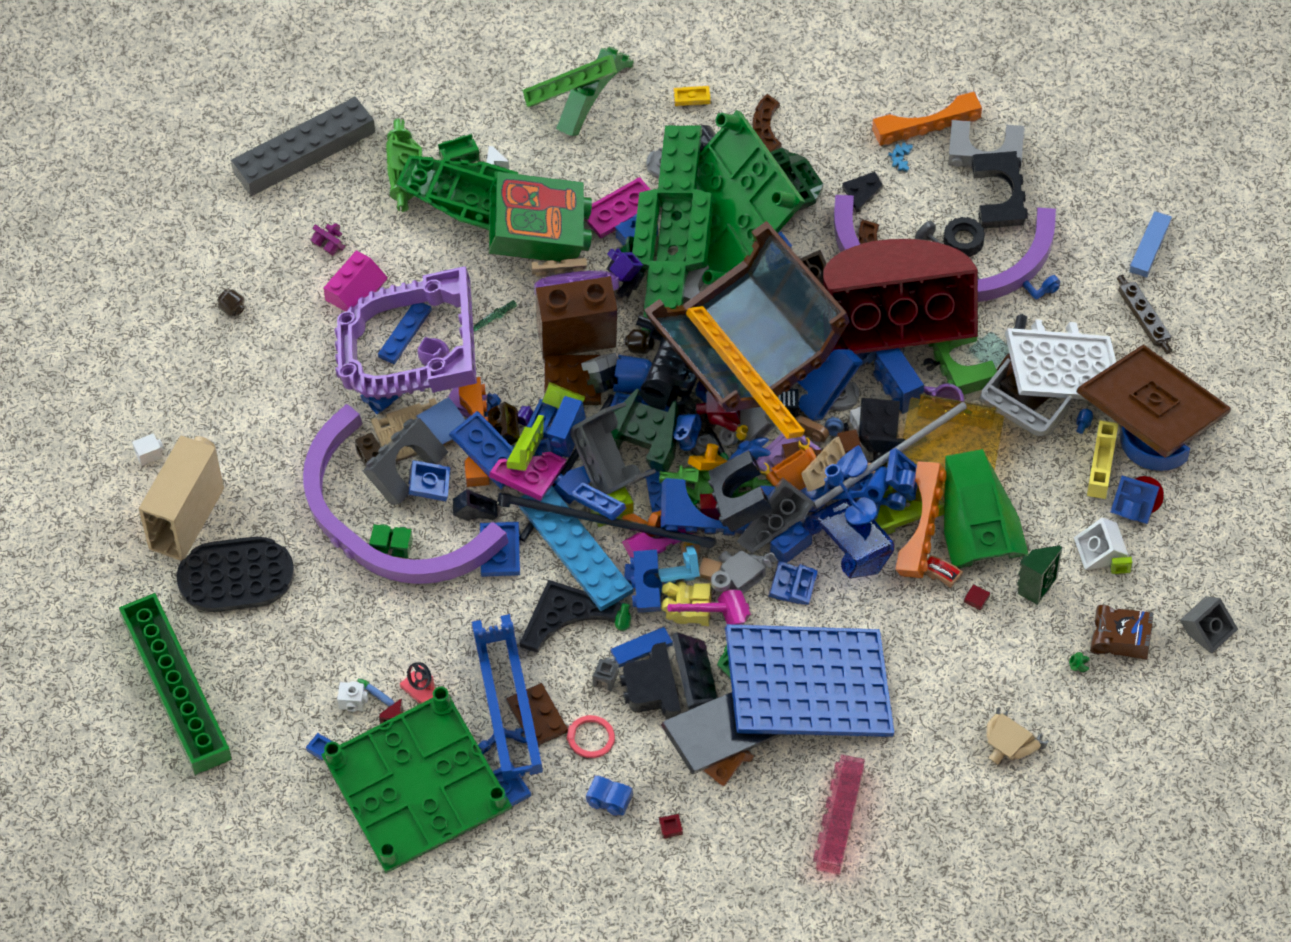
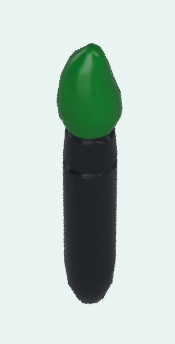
(721, 452)

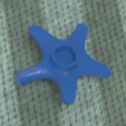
(754, 446)

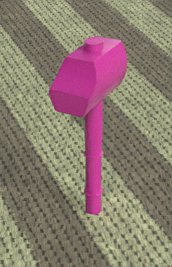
(730, 603)

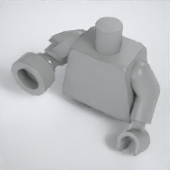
(757, 422)
(741, 571)

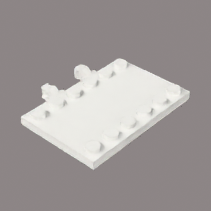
(1056, 361)

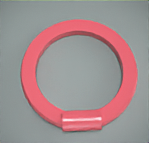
(590, 754)

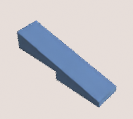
(1150, 244)

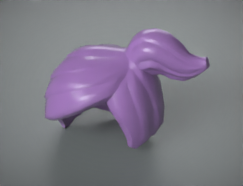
(432, 348)
(945, 390)

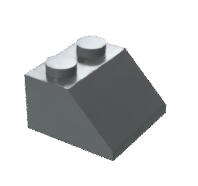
(1209, 623)

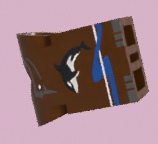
(1122, 632)

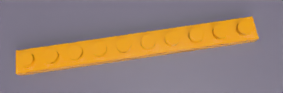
(745, 372)

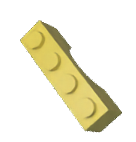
(1102, 459)

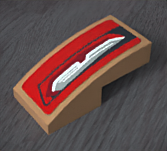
(942, 571)

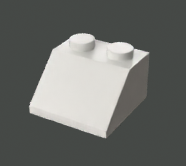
(1100, 544)

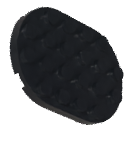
(235, 574)

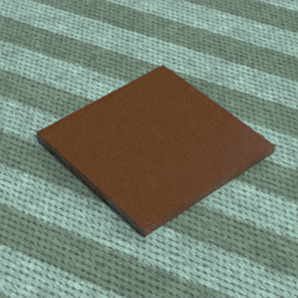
(1154, 400)

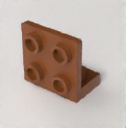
(724, 770)

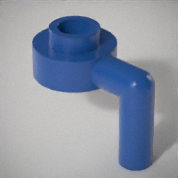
(1051, 285)
(893, 501)

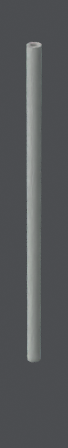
(883, 459)

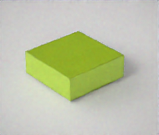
(1121, 565)

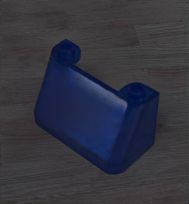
(864, 545)

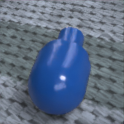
(1084, 420)

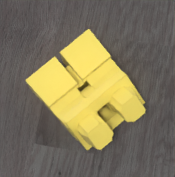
(687, 594)

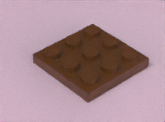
(568, 373)

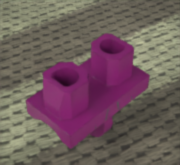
(333, 242)

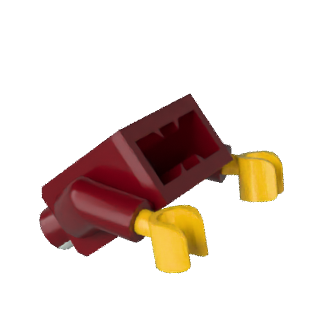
(721, 418)

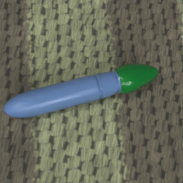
(376, 692)

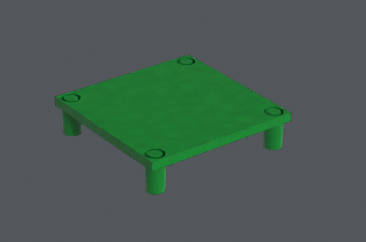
(745, 189)
(416, 781)

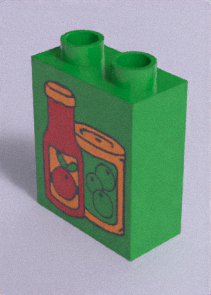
(538, 217)

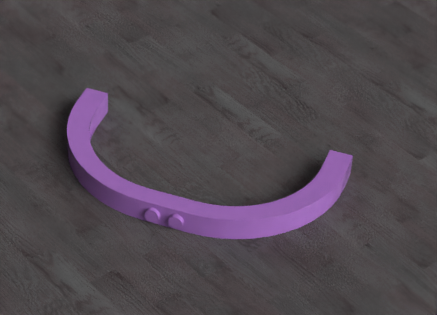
(988, 288)
(422, 571)

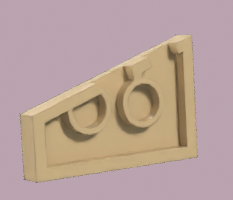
(552, 266)
(815, 472)

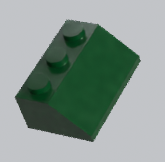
(1039, 572)

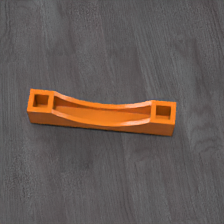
(895, 128)
(471, 400)
(913, 556)

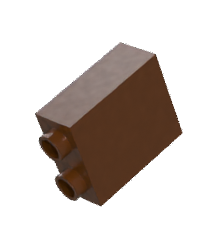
(576, 317)

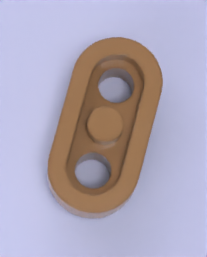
(812, 429)

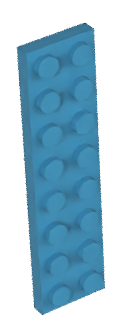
(579, 553)

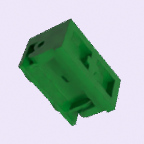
(460, 149)

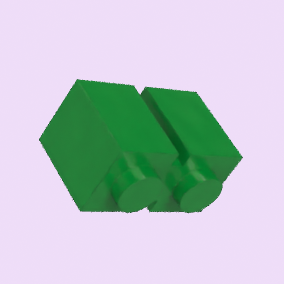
(400, 542)

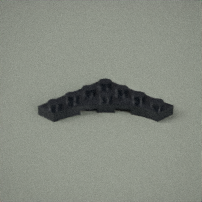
(558, 608)

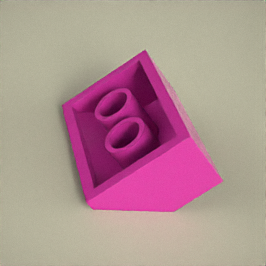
(353, 280)

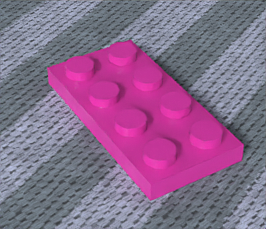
(616, 208)

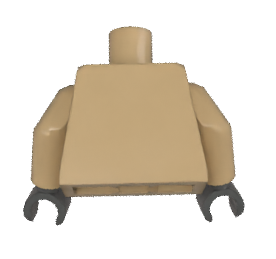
(1010, 738)

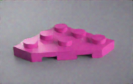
(536, 479)

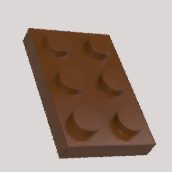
(544, 714)

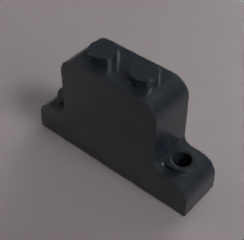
(651, 684)

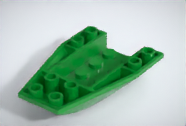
(978, 512)

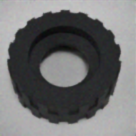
(969, 225)

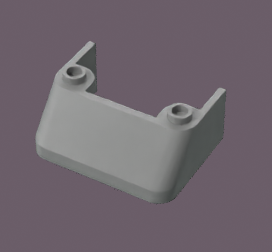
(1018, 412)

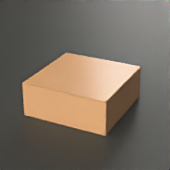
(708, 568)

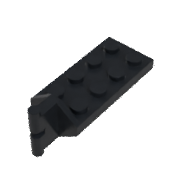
(694, 670)

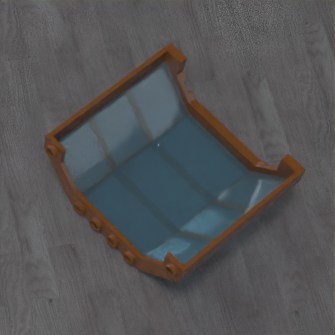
(769, 312)

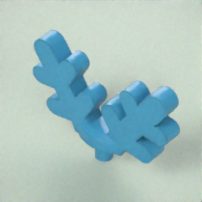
(902, 165)

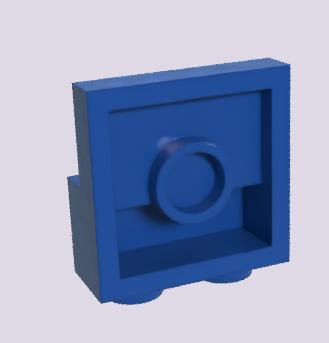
(429, 480)

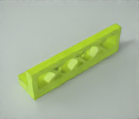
(526, 445)

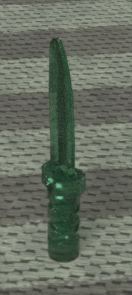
(496, 313)

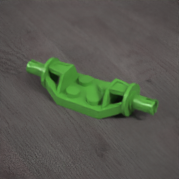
(399, 147)
(702, 486)

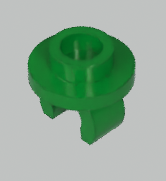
(1076, 662)

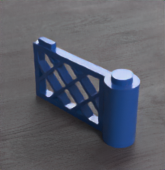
(872, 486)

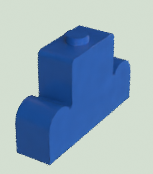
(827, 383)

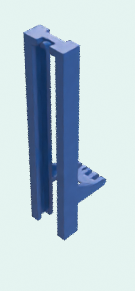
(494, 635)

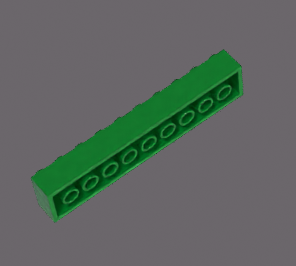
(175, 684)

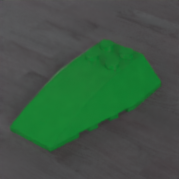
(452, 186)

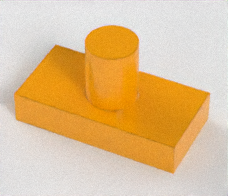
(709, 460)

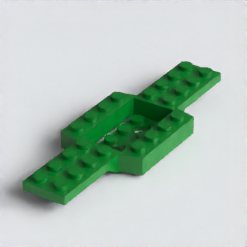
(690, 234)

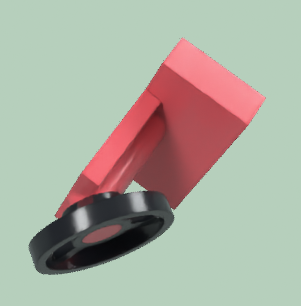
(419, 683)

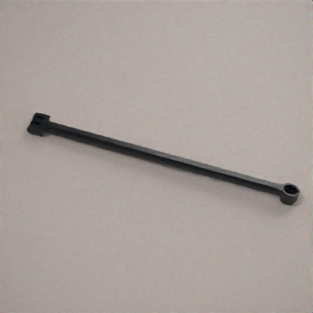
(506, 499)

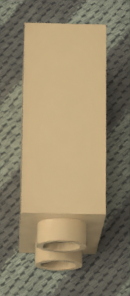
(182, 497)

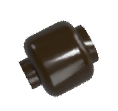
(231, 302)
(639, 341)

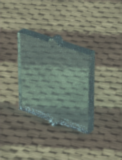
(990, 348)

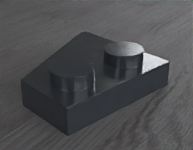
(863, 189)

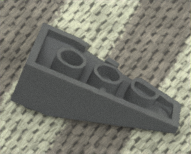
(788, 507)

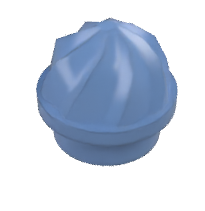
(834, 426)

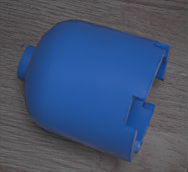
(630, 373)

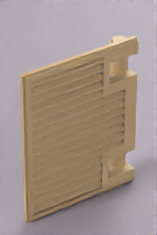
(396, 420)

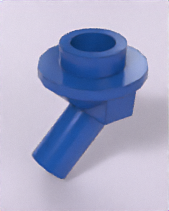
(492, 401)

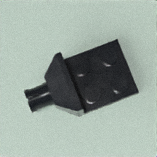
(879, 426)

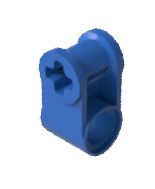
(687, 431)

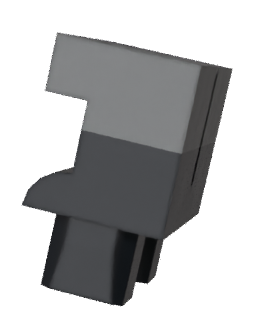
(601, 372)

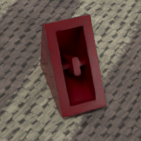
(708, 507)

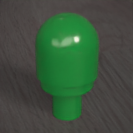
(623, 618)

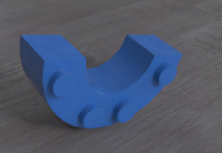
(1149, 458)

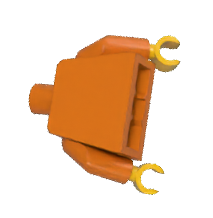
(792, 467)

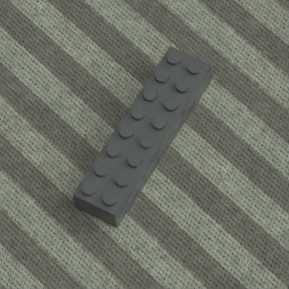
(303, 146)

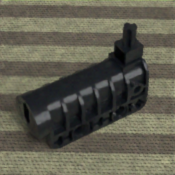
(665, 374)

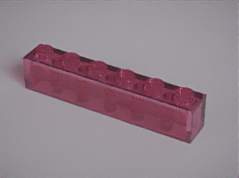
(840, 814)

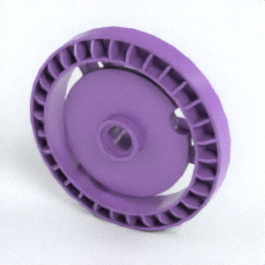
(576, 276)

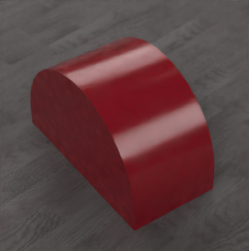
(923, 291)

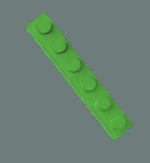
(570, 80)

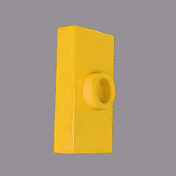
(692, 96)

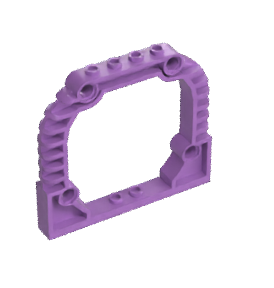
(440, 374)

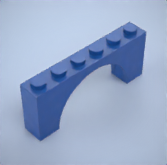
(680, 513)

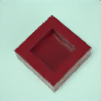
(976, 597)
(670, 826)

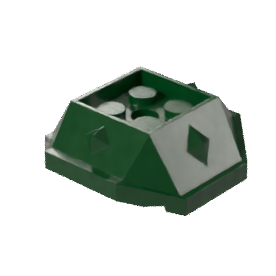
(800, 174)

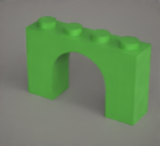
(966, 378)

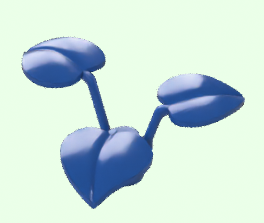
(851, 464)

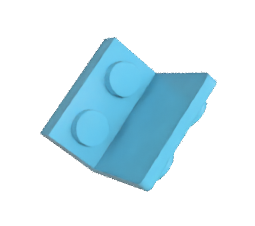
(687, 572)

